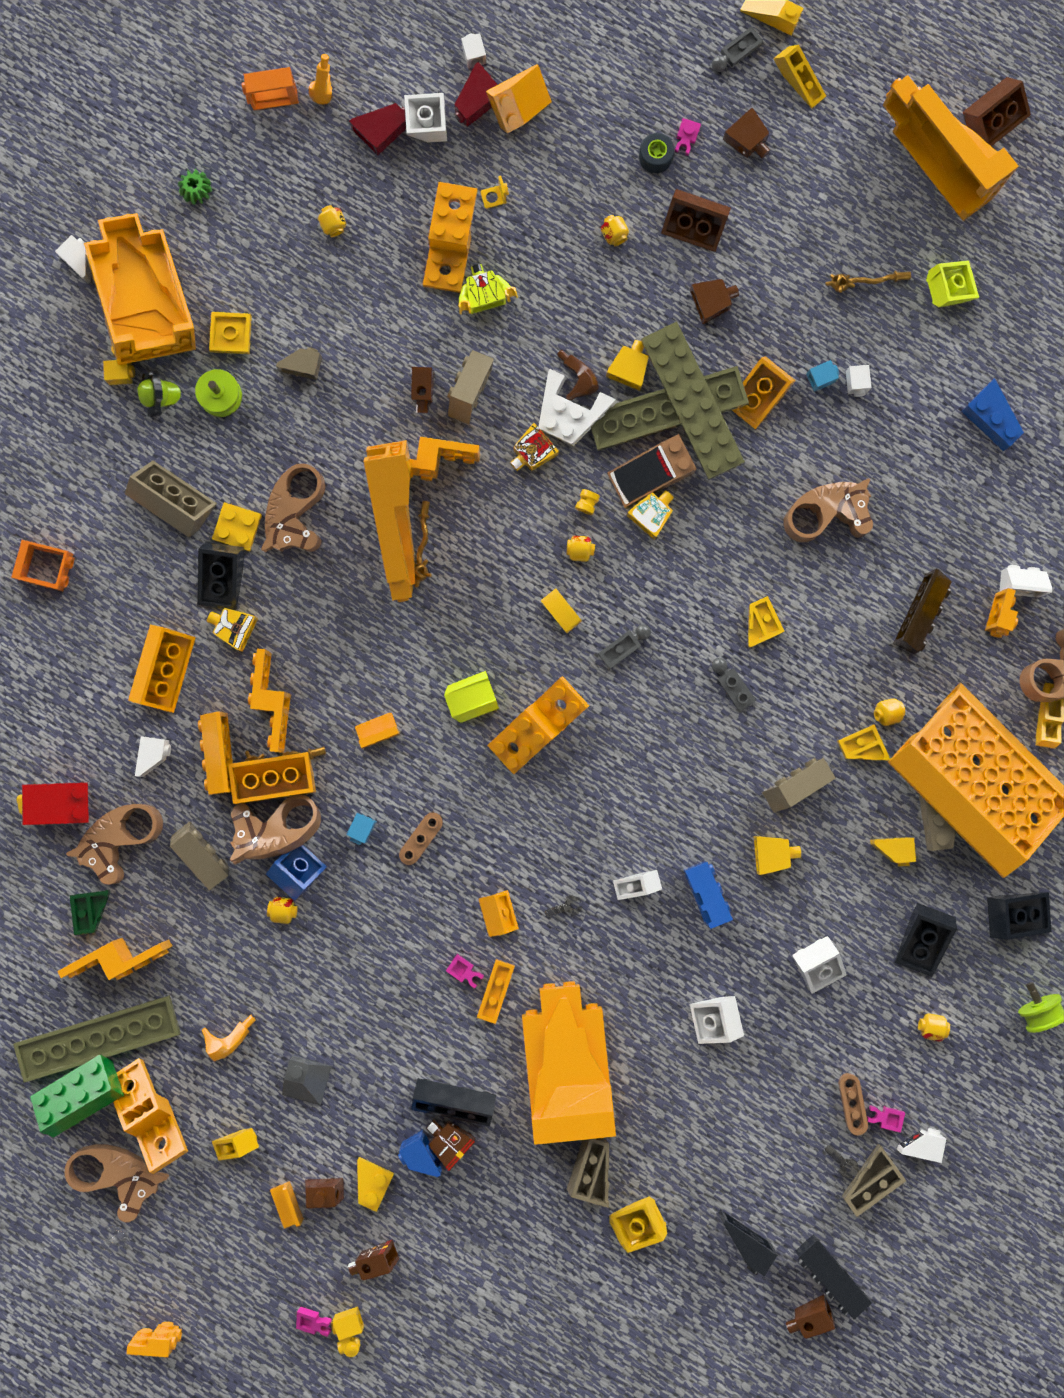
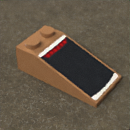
(652, 471)

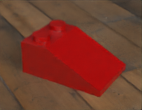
(55, 803)

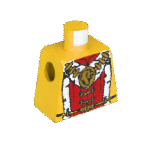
(533, 449)

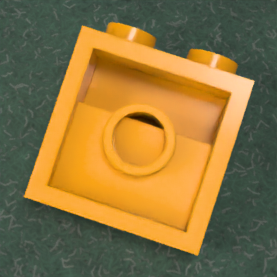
(1001, 617)
(156, 1343)

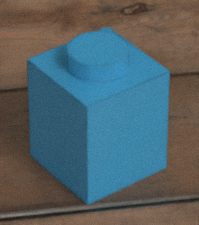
(823, 375)
(361, 828)

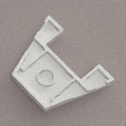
(567, 419)

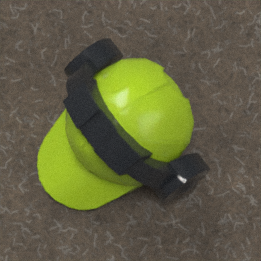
(157, 393)

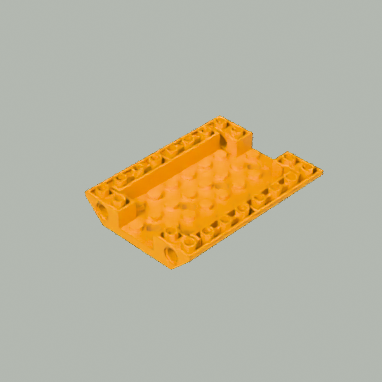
(972, 795)

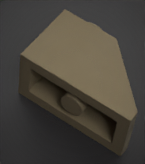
(302, 363)

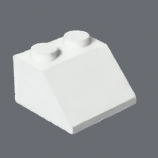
(426, 117)
(1025, 582)
(820, 964)
(717, 1020)

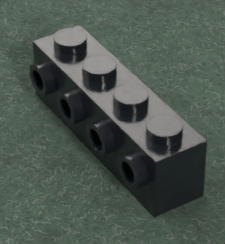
(453, 1102)
(833, 1277)

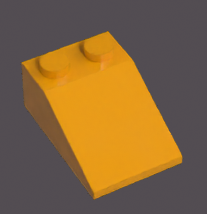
(519, 98)
(764, 390)

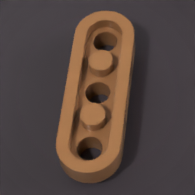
(412, 843)
(856, 1112)

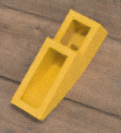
(1050, 721)

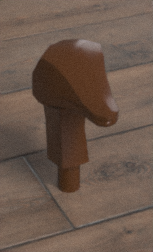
(587, 380)

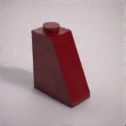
(473, 98)
(380, 127)

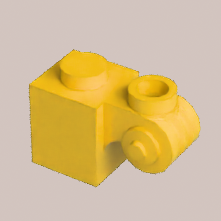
(118, 374)
(345, 1326)

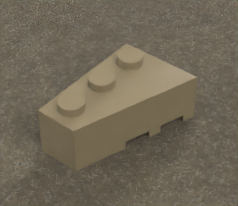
(469, 386)
(799, 785)
(938, 832)
(199, 856)
(590, 1172)
(872, 1182)

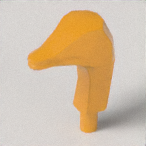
(321, 89)
(221, 1048)

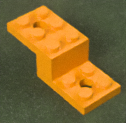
(450, 237)
(432, 449)
(269, 701)
(538, 725)
(115, 959)
(148, 1118)

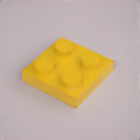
(230, 333)
(236, 526)

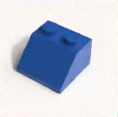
(296, 871)
(419, 1156)

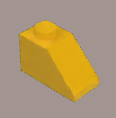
(896, 849)
(235, 1144)

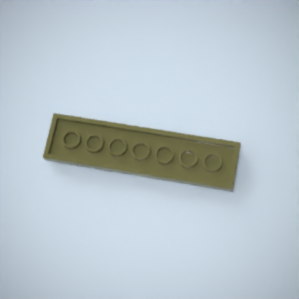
(692, 401)
(655, 413)
(95, 1037)

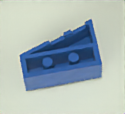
(994, 416)
(708, 894)

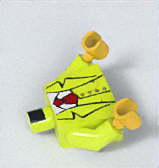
(484, 291)

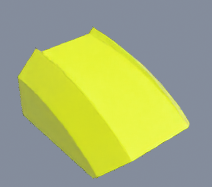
(952, 283)
(471, 697)

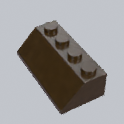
(923, 611)

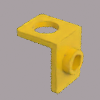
(501, 191)

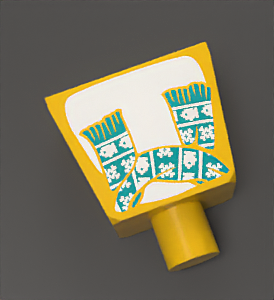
(652, 513)

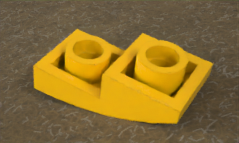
(561, 610)

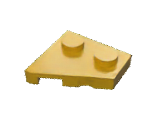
(762, 622)
(864, 745)
(372, 1183)

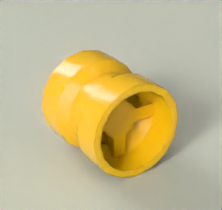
(587, 502)

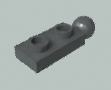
(737, 50)
(624, 646)
(733, 685)

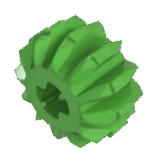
(194, 194)

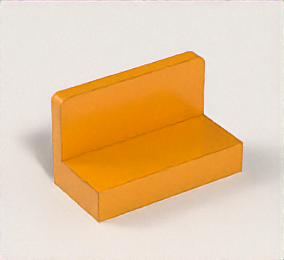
(377, 730)
(498, 914)
(287, 1205)

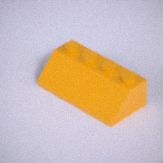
(161, 668)
(217, 751)
(271, 778)

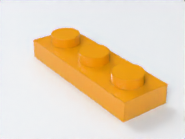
(495, 991)

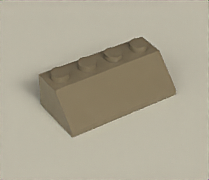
(169, 498)

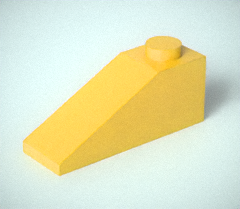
(776, 13)
(800, 75)

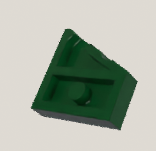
(88, 911)

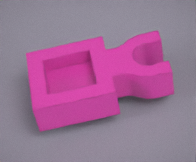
(687, 134)
(461, 970)
(889, 1118)
(311, 1322)

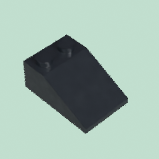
(219, 575)
(1019, 915)
(926, 939)
(755, 1250)

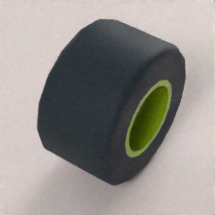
(660, 146)

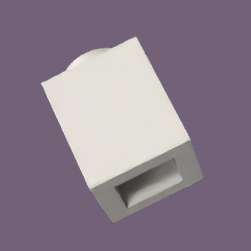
(473, 50)
(858, 380)

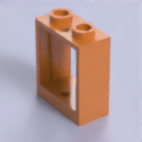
(270, 88)
(24, 560)

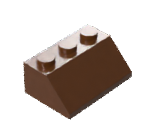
(998, 111)
(695, 220)

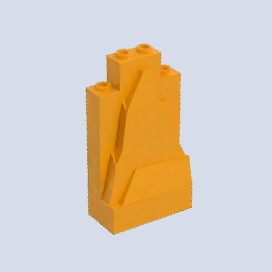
(947, 151)
(139, 291)
(389, 485)
(567, 1068)

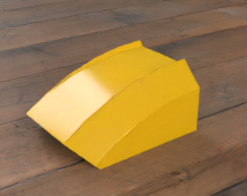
(638, 1225)

